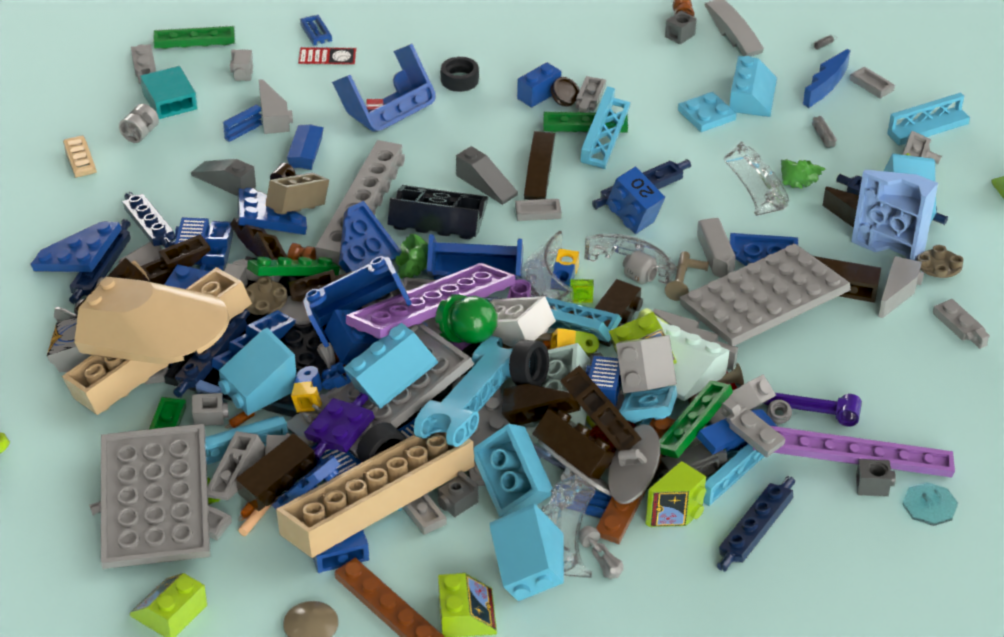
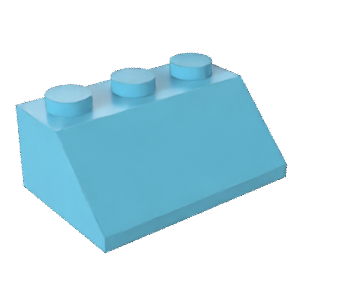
(752, 87)
(390, 365)
(512, 470)

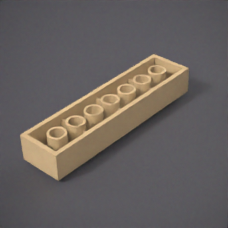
(104, 380)
(371, 491)

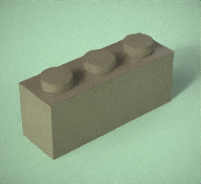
(297, 193)

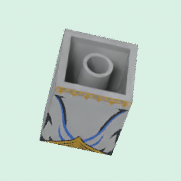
(62, 349)

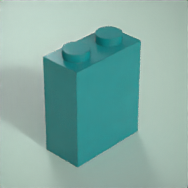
(169, 92)

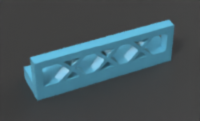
(927, 123)
(598, 125)
(580, 322)
(218, 443)
(731, 472)

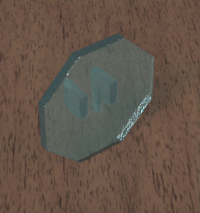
(930, 504)

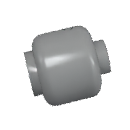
(640, 267)

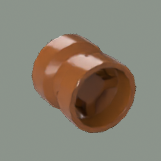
(683, 5)
(296, 251)

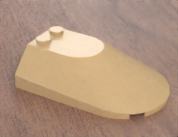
(148, 321)

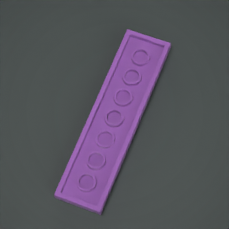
(383, 316)

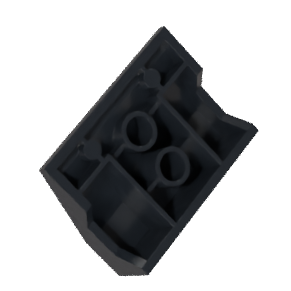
(437, 211)

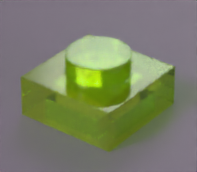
(582, 290)

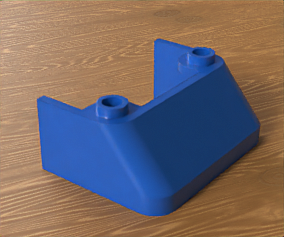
(412, 93)
(453, 257)
(352, 292)

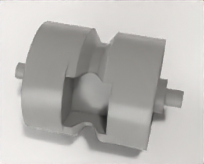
(138, 123)

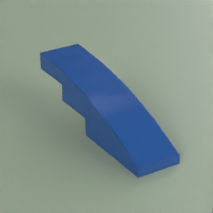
(827, 78)
(219, 239)
(276, 322)
(720, 436)

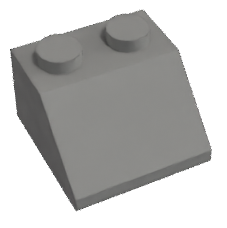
(646, 363)

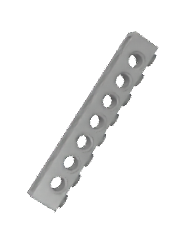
(368, 186)

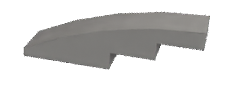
(734, 26)
(692, 327)

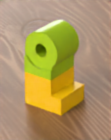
(565, 337)

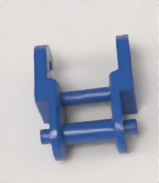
(333, 376)

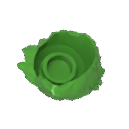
(800, 173)
(413, 256)

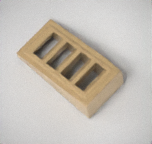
(78, 155)

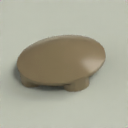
(940, 262)
(266, 296)
(311, 620)

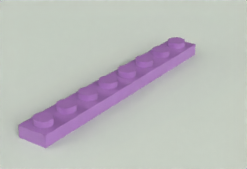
(852, 449)

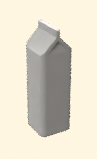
(716, 246)

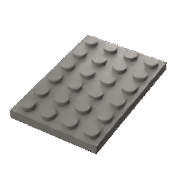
(764, 294)
(450, 366)
(154, 496)

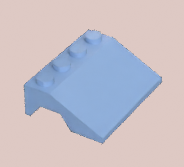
(894, 212)

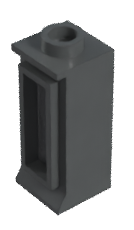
(697, 458)

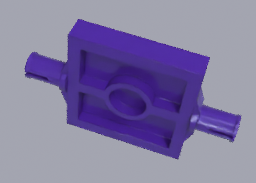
(339, 425)

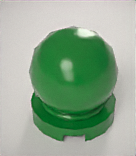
(466, 319)

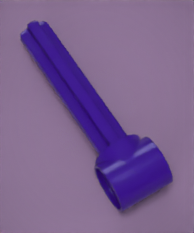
(846, 408)

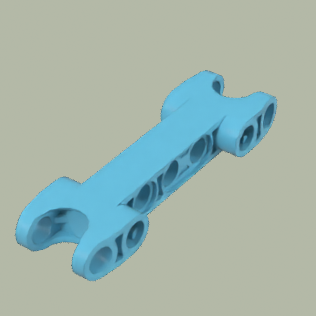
(459, 410)

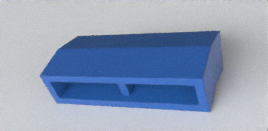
(305, 146)

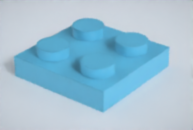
(707, 111)
(649, 404)

